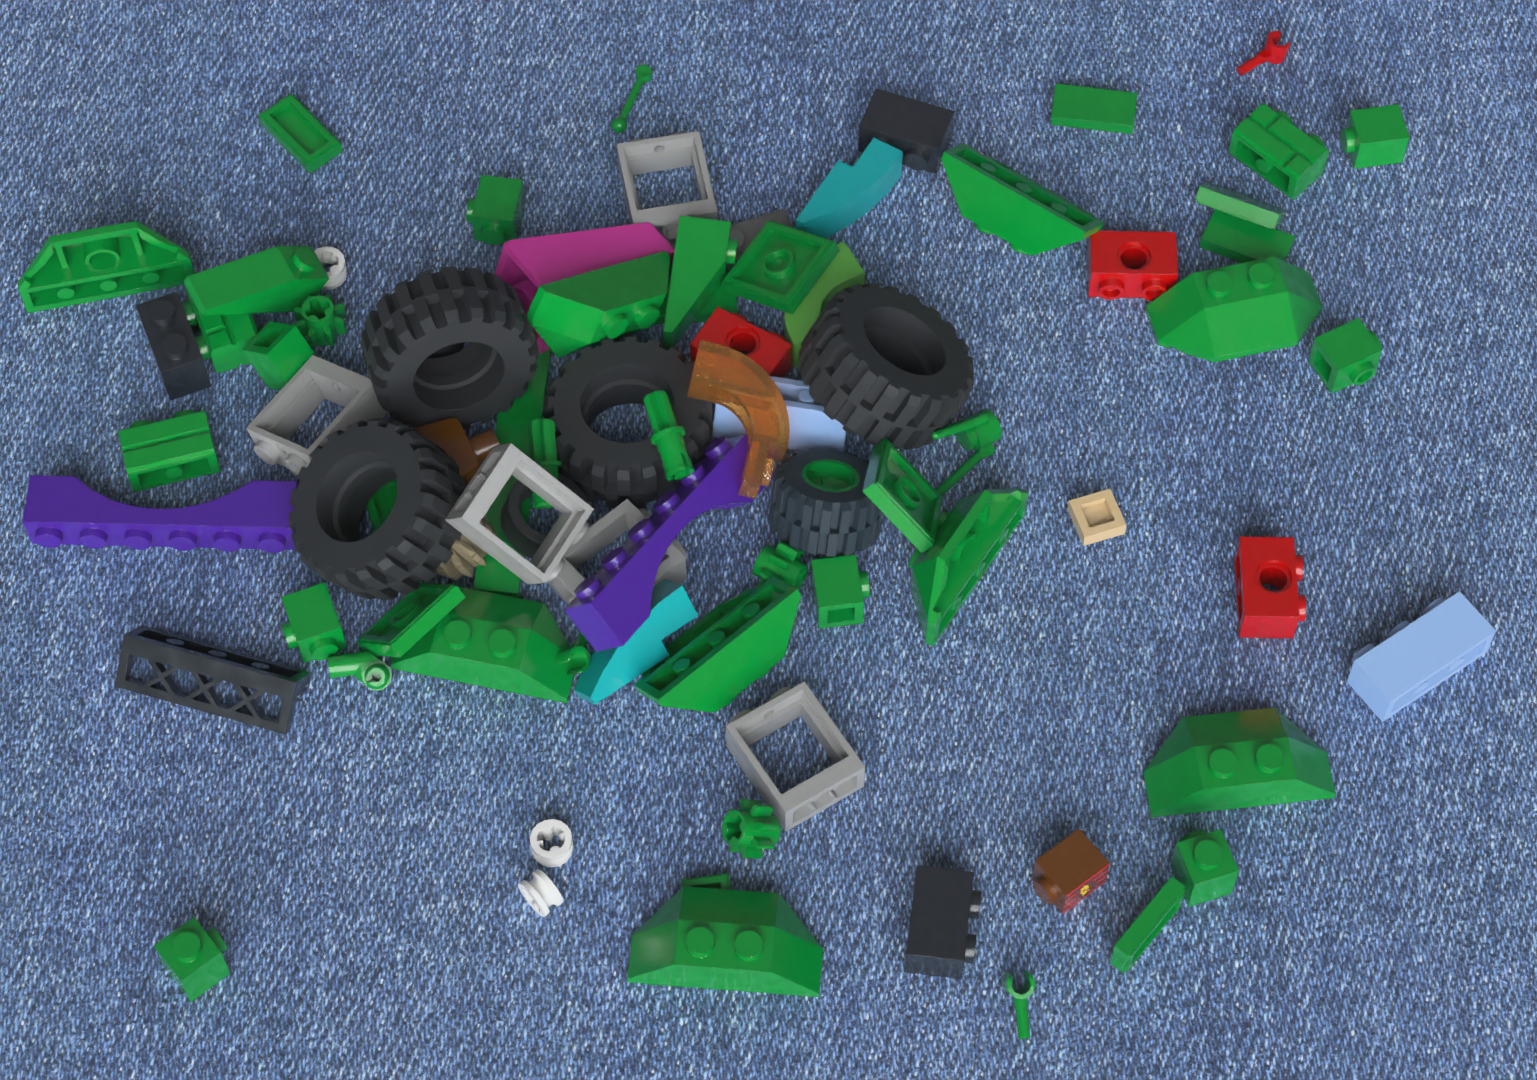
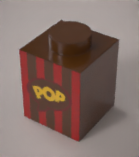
(1069, 872)

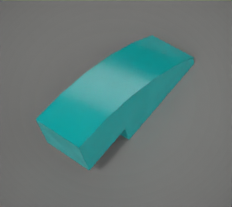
(851, 191)
(620, 665)

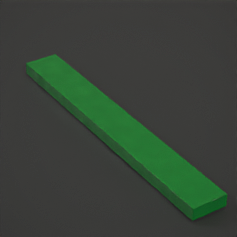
(513, 429)

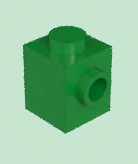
(1375, 136)
(496, 209)
(278, 353)
(1345, 355)
(838, 590)
(312, 623)
(1204, 866)
(193, 958)

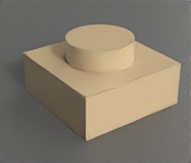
(1096, 517)

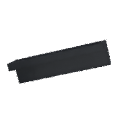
(216, 662)

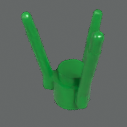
(974, 433)

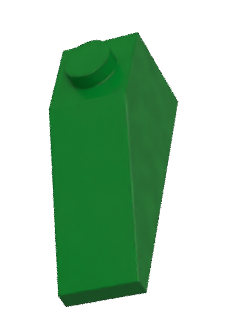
(697, 271)
(259, 282)

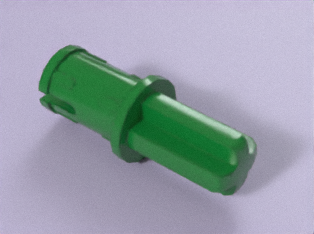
(668, 436)
(543, 452)

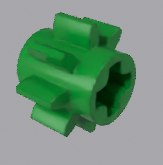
(320, 320)
(781, 563)
(751, 829)

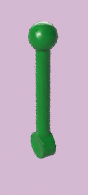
(643, 74)

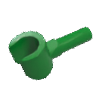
(578, 653)
(1020, 1000)

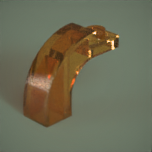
(750, 393)

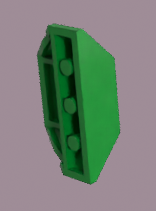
(1013, 205)
(102, 266)
(600, 304)
(1236, 310)
(961, 554)
(495, 645)
(725, 650)
(1235, 764)
(727, 944)

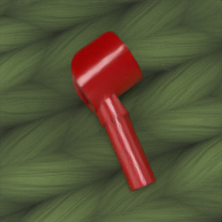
(1271, 53)

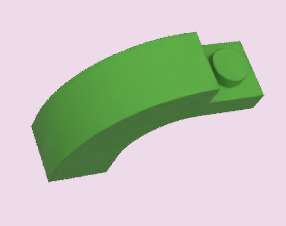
(841, 273)

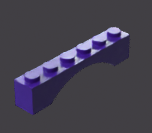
(73, 514)
(619, 596)

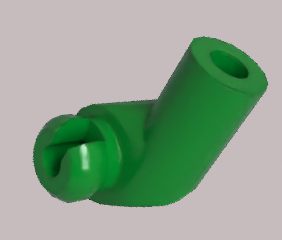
(363, 666)

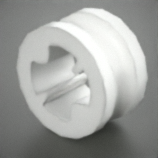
(338, 271)
(546, 830)
(540, 892)

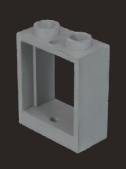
(676, 151)
(298, 400)
(483, 490)
(603, 533)
(815, 793)

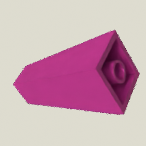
(553, 257)

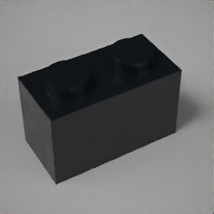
(910, 126)
(173, 346)
(940, 921)

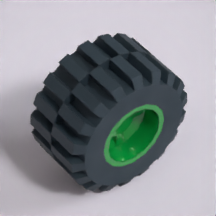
(821, 503)

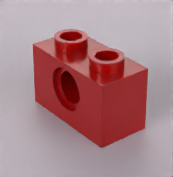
(1114, 251)
(735, 331)
(1264, 611)

